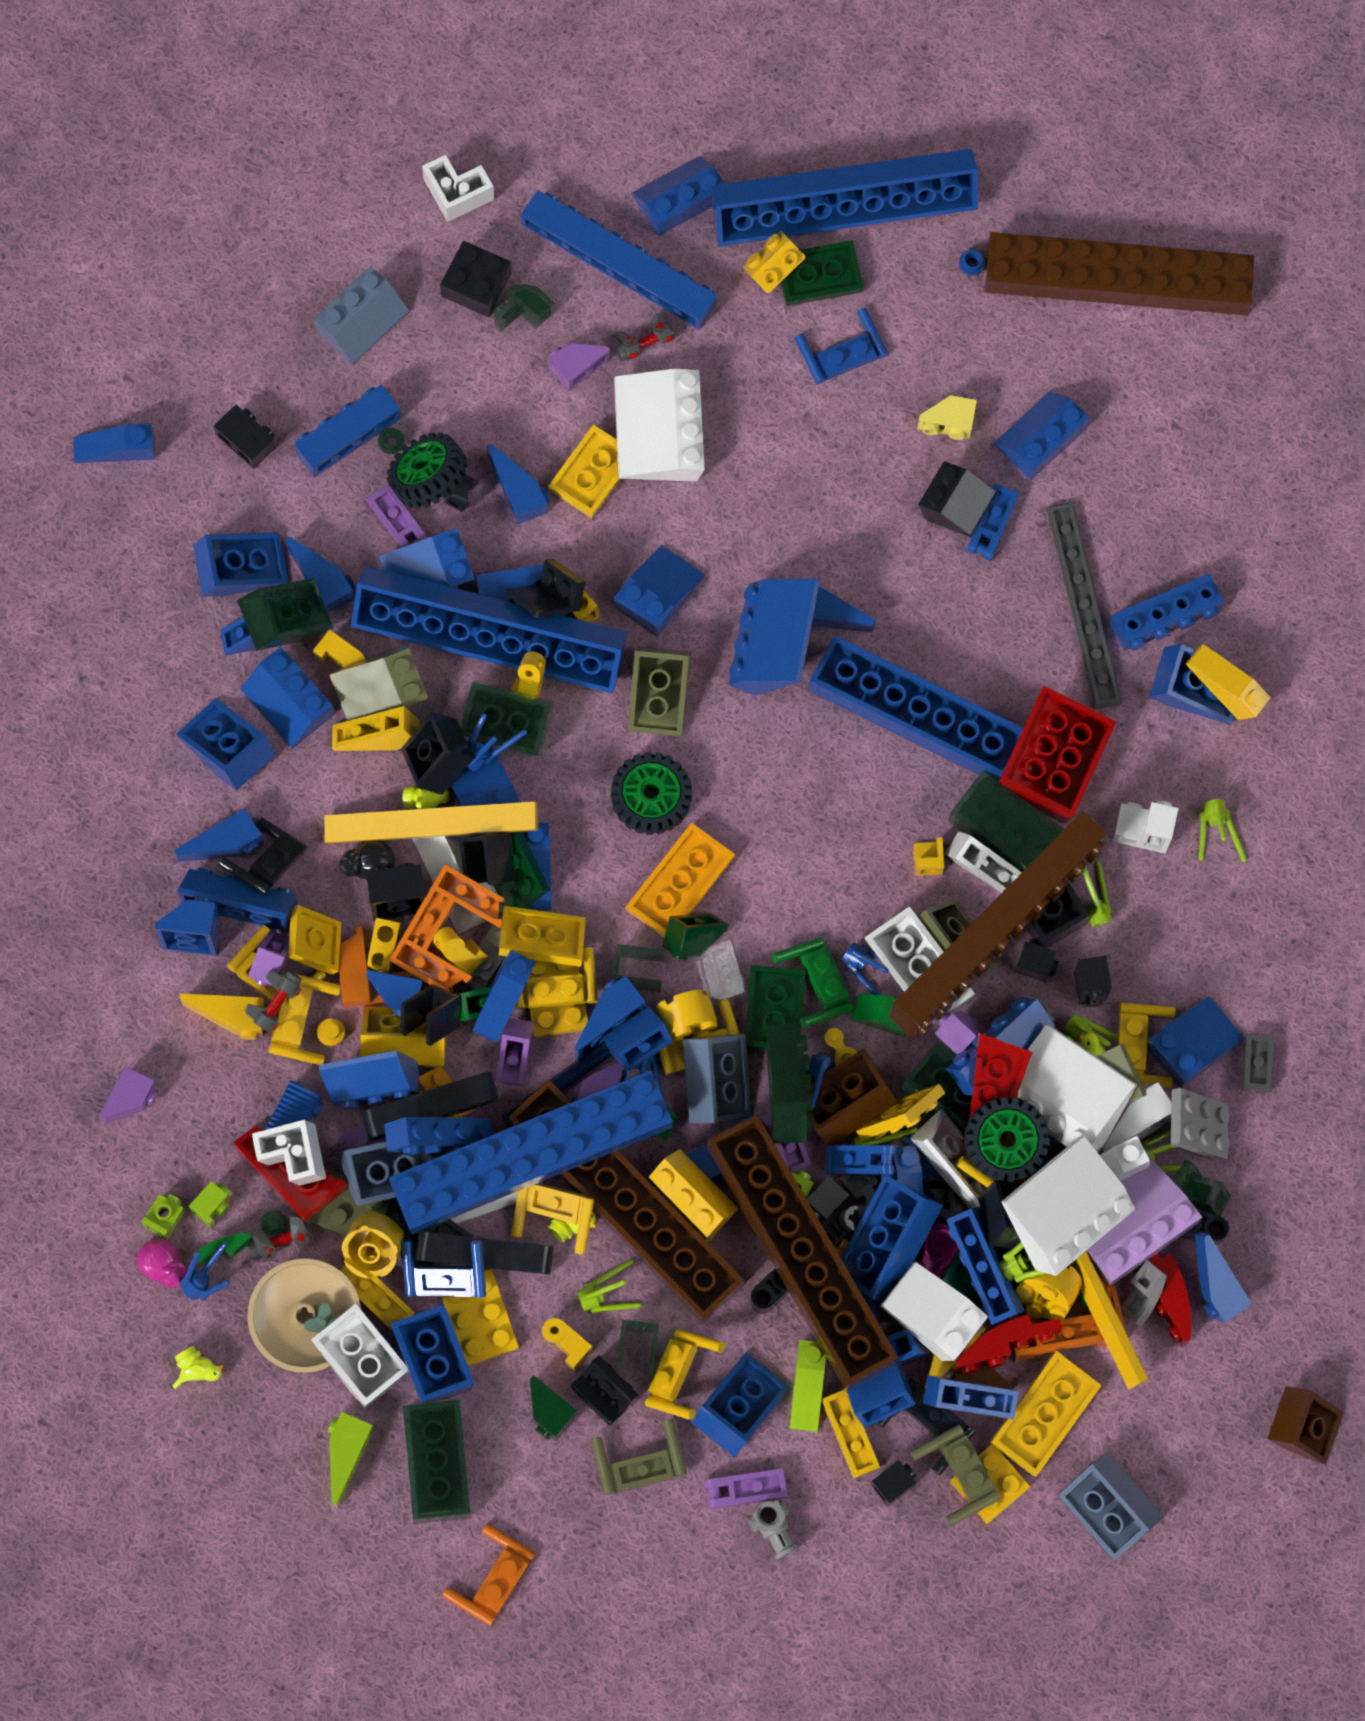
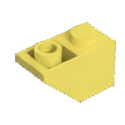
(950, 417)

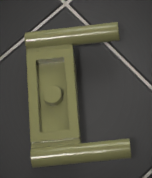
(966, 1468)
(642, 1469)

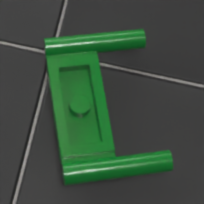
(823, 977)

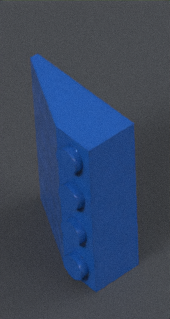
(773, 634)

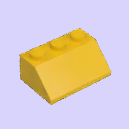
(383, 1034)
(692, 1194)

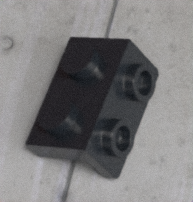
(604, 1390)

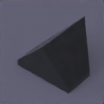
(945, 1195)

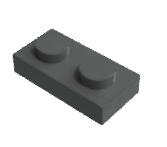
(1258, 1063)

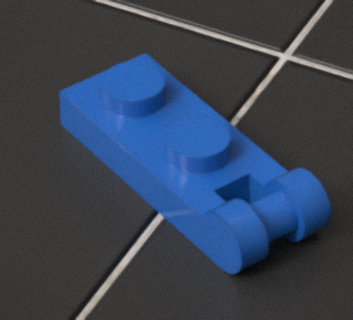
(993, 522)
(859, 1159)

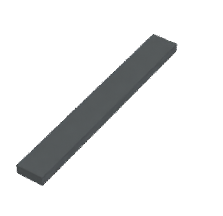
(1084, 605)

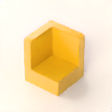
(929, 857)

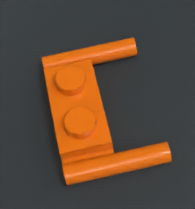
(500, 1580)

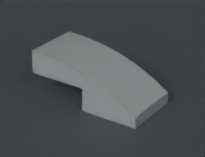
(1148, 1288)

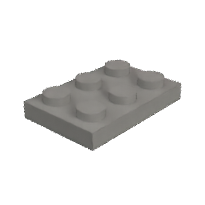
(1199, 1124)

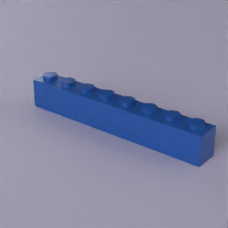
(619, 259)

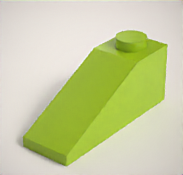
(807, 1386)
(347, 1444)

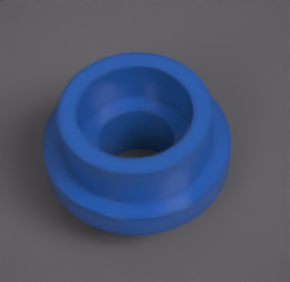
(972, 255)

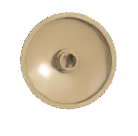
(288, 1299)

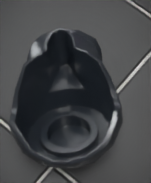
(366, 857)

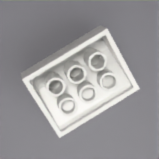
(659, 425)
(1074, 1089)
(1067, 1207)

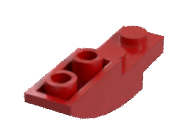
(1174, 1299)
(995, 1345)

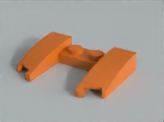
(447, 890)
(355, 985)
(1076, 1332)

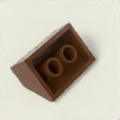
(850, 1098)

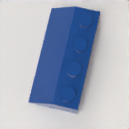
(239, 900)
(889, 1237)

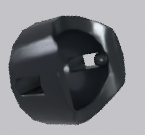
(459, 498)

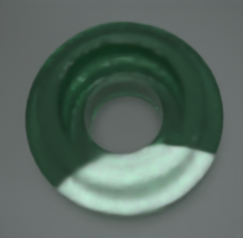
(391, 433)
(273, 1222)

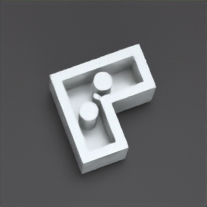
(457, 193)
(1144, 827)
(297, 1146)

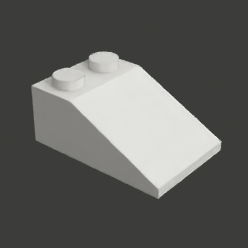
(1142, 1116)
(934, 1312)
(360, 1356)

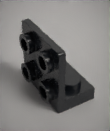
(557, 593)

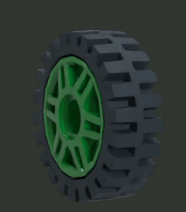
(427, 470)
(655, 773)
(1029, 1142)

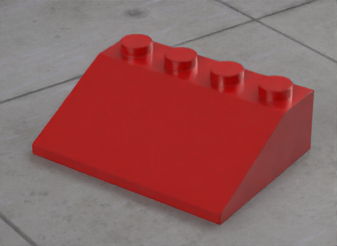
(1057, 754)

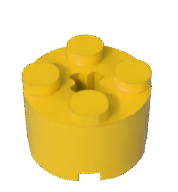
(687, 1015)
(372, 1245)
(1049, 1294)

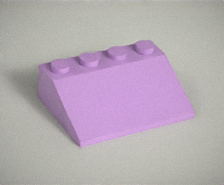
(1158, 1219)

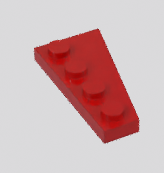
(997, 1070)
(303, 1199)

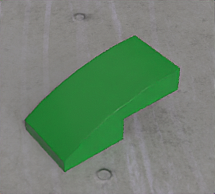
(235, 1245)

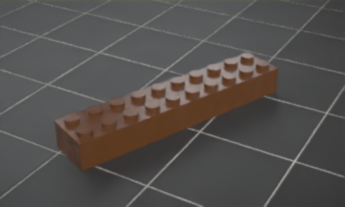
(1119, 273)
(998, 925)
(645, 1220)
(802, 1253)

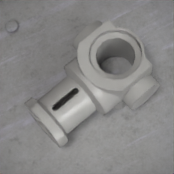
(776, 1528)

